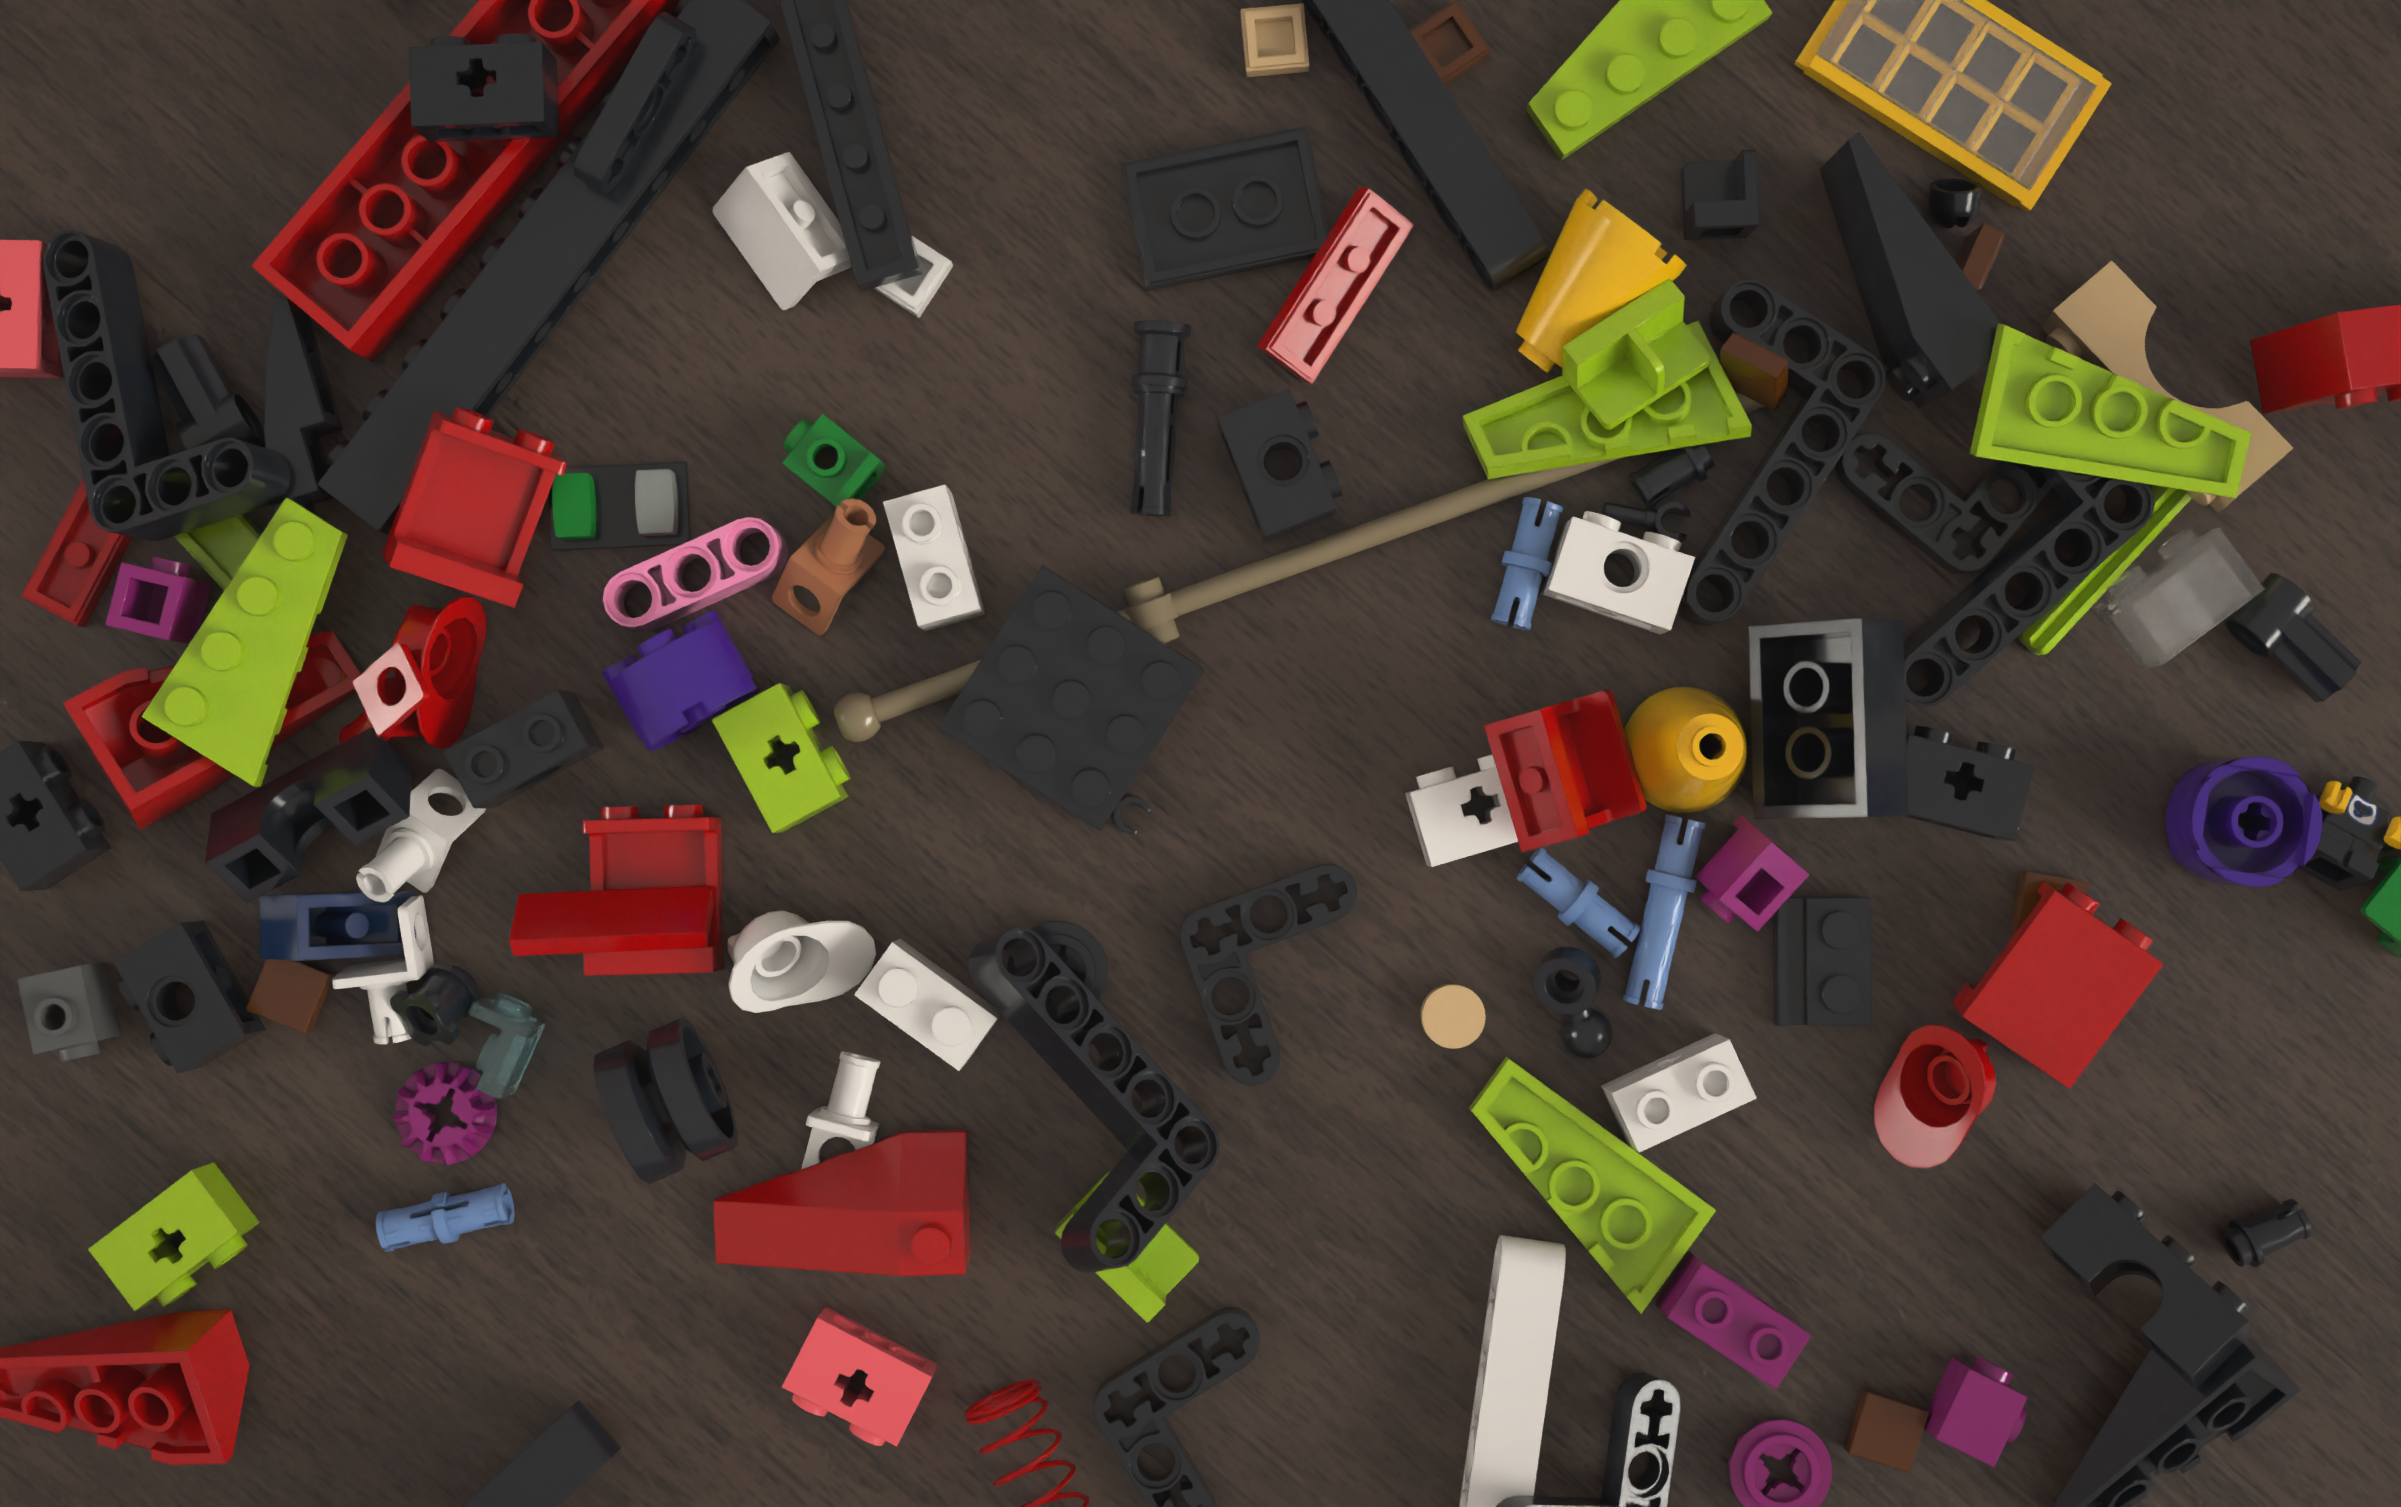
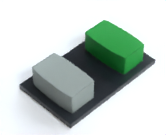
(619, 506)

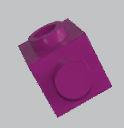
(158, 600)
(1976, 1409)

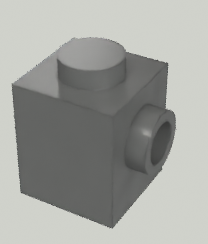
(69, 1010)

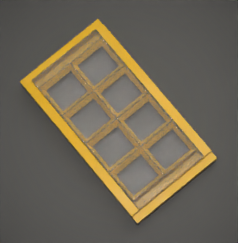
(1959, 86)

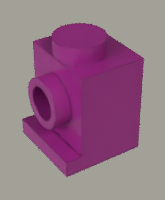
(1749, 877)

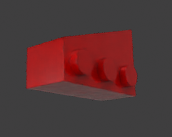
(2331, 360)

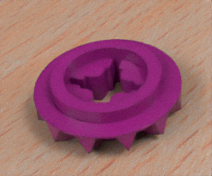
(472, 1106)
(1808, 1462)

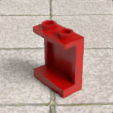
(472, 505)
(1565, 769)
(657, 854)
(2061, 983)

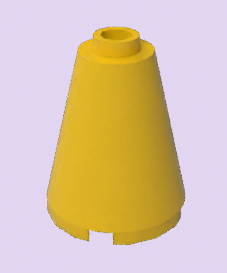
(1591, 274)
(1666, 751)

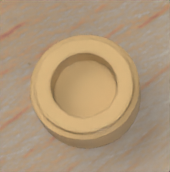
(1452, 1016)

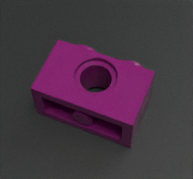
(1732, 1320)

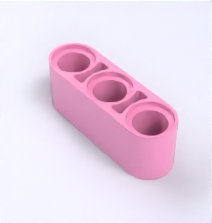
(665, 572)

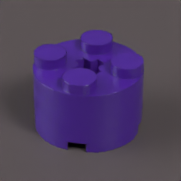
(681, 681)
(2280, 816)

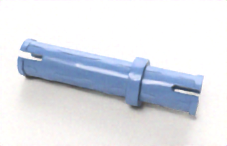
(1663, 911)

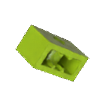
(752, 738)
(140, 1250)

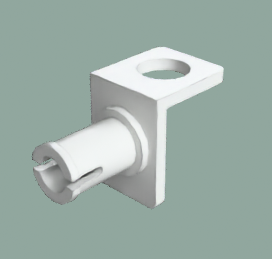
(418, 844)
(387, 977)
(846, 1108)

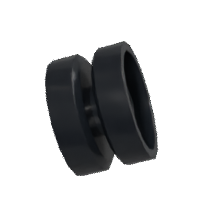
(665, 1100)

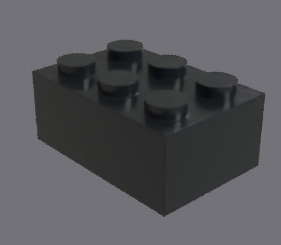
(1828, 719)

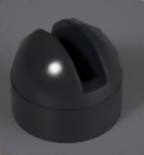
(1954, 202)

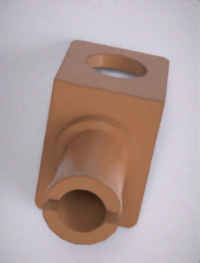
(830, 564)

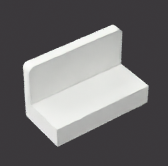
(783, 228)

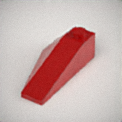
(162, 774)
(864, 1211)
(144, 1382)

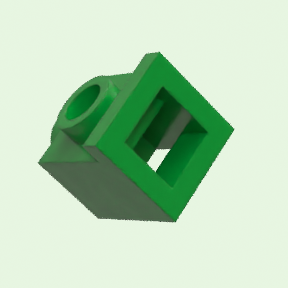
(850, 477)

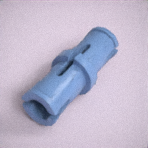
(1526, 563)
(1578, 902)
(445, 1217)

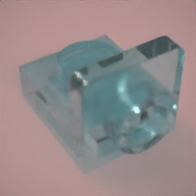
(507, 1055)

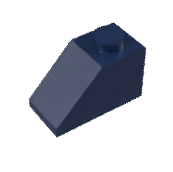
(329, 926)

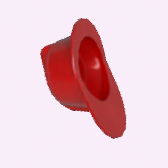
(447, 652)
(1933, 1095)

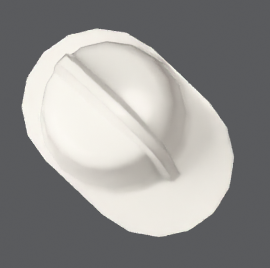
(795, 962)

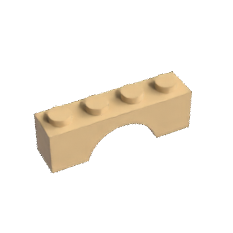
(2108, 328)

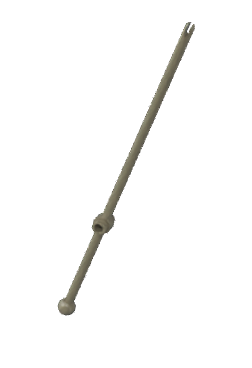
(1155, 611)

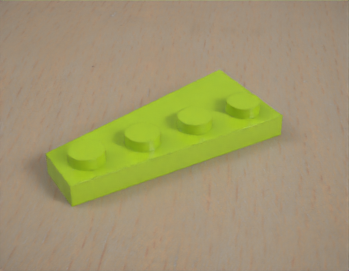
(1632, 59)
(2082, 419)
(1555, 428)
(241, 664)
(1604, 1191)

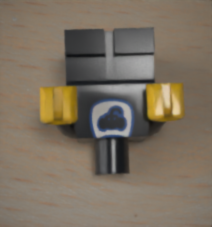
(2351, 835)

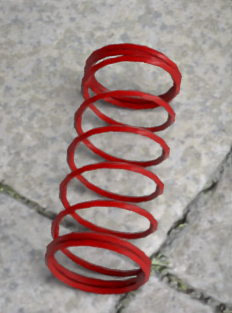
(1006, 1401)

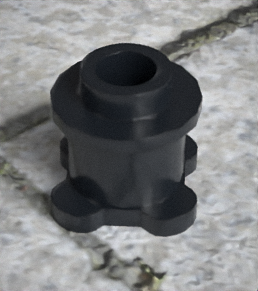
(437, 1004)

